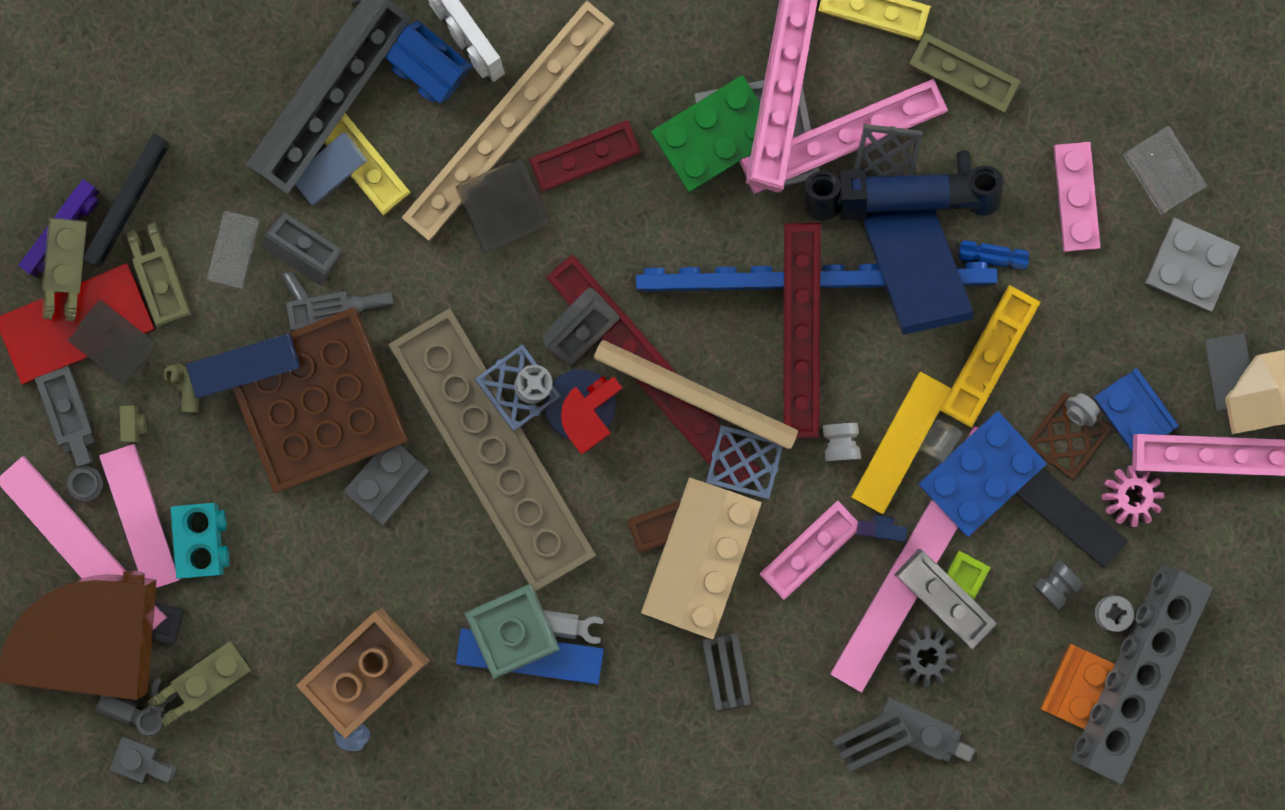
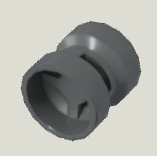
(1060, 582)

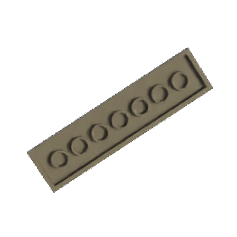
(491, 455)

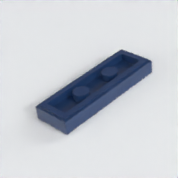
(243, 365)

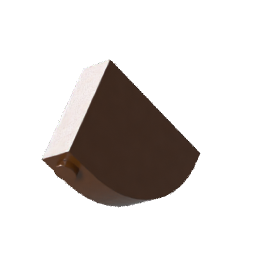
(86, 638)

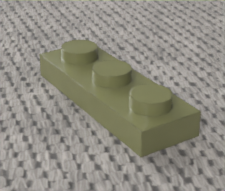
(964, 73)

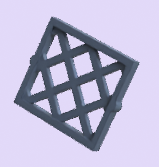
(500, 365)
(716, 455)

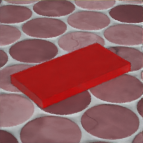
(42, 344)

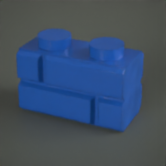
(428, 62)

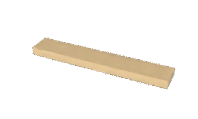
(696, 394)

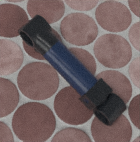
(861, 194)

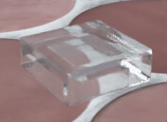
(940, 441)

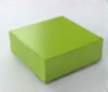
(968, 573)

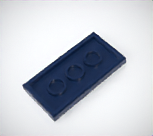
(917, 270)

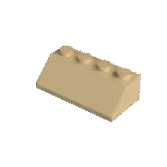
(701, 558)

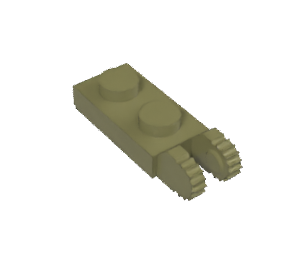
(63, 264)
(159, 279)
(203, 681)

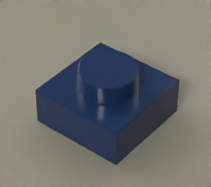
(882, 528)

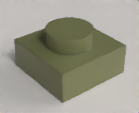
(132, 424)

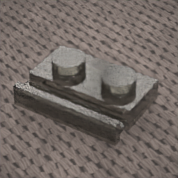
(112, 342)

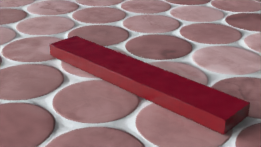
(802, 328)

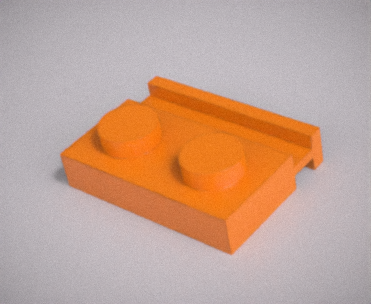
(1076, 686)

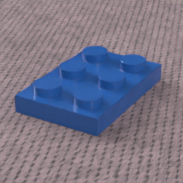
(982, 474)

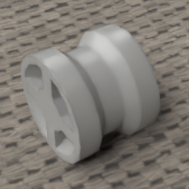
(537, 379)
(1107, 614)

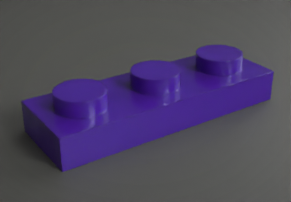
(80, 203)

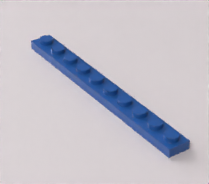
(763, 278)

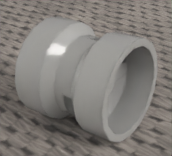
(841, 442)

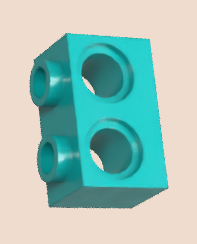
(188, 541)

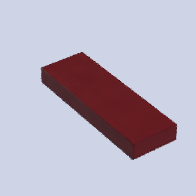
(585, 156)

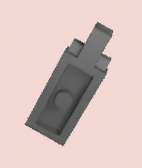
(67, 414)
(928, 733)

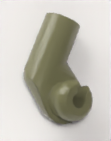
(179, 378)

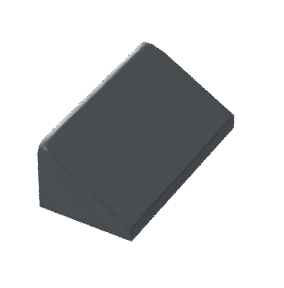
(301, 248)
(580, 327)

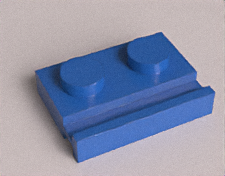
(1134, 409)

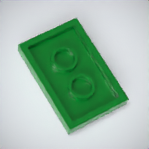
(710, 134)

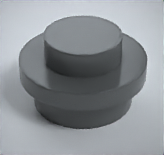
(85, 483)

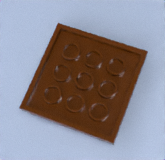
(327, 409)

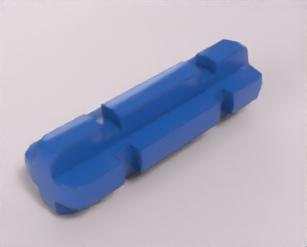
(993, 255)

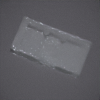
(233, 249)

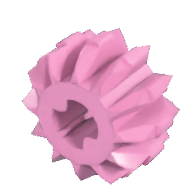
(1121, 500)

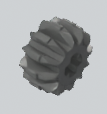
(924, 644)

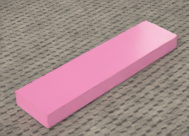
(139, 514)

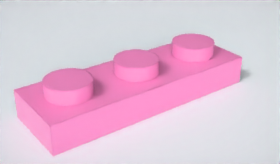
(1076, 197)

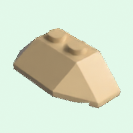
(1259, 394)

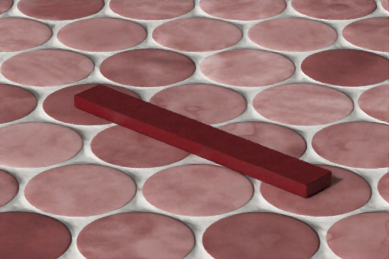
(694, 423)

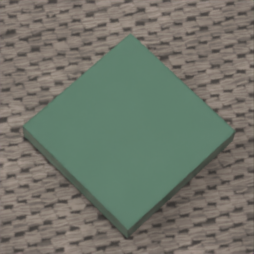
(512, 631)

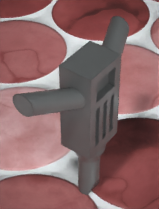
(310, 310)

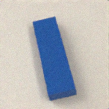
(569, 663)

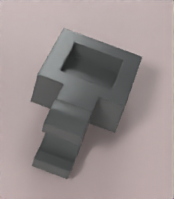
(137, 760)

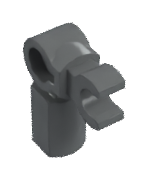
(126, 711)

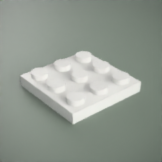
(468, 34)

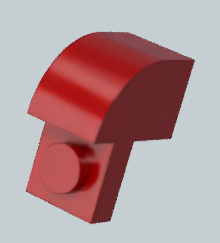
(579, 414)

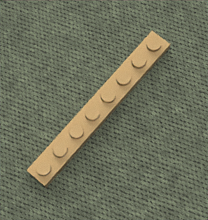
(509, 118)

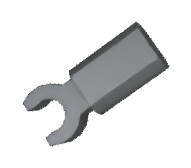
(568, 625)

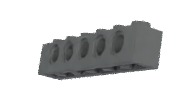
(1157, 669)

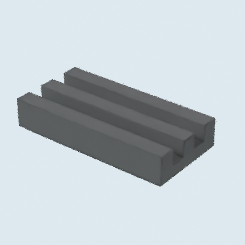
(732, 702)
(847, 752)

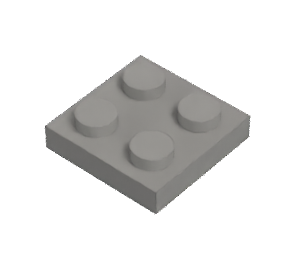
(1192, 265)

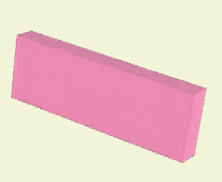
(810, 550)

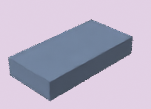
(330, 168)

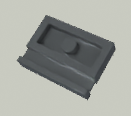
(386, 482)

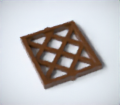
(1051, 458)

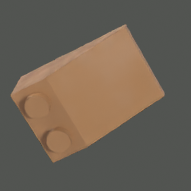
(363, 672)

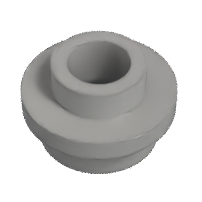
(1082, 410)

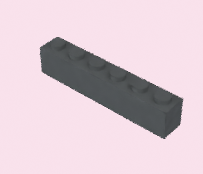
(328, 92)

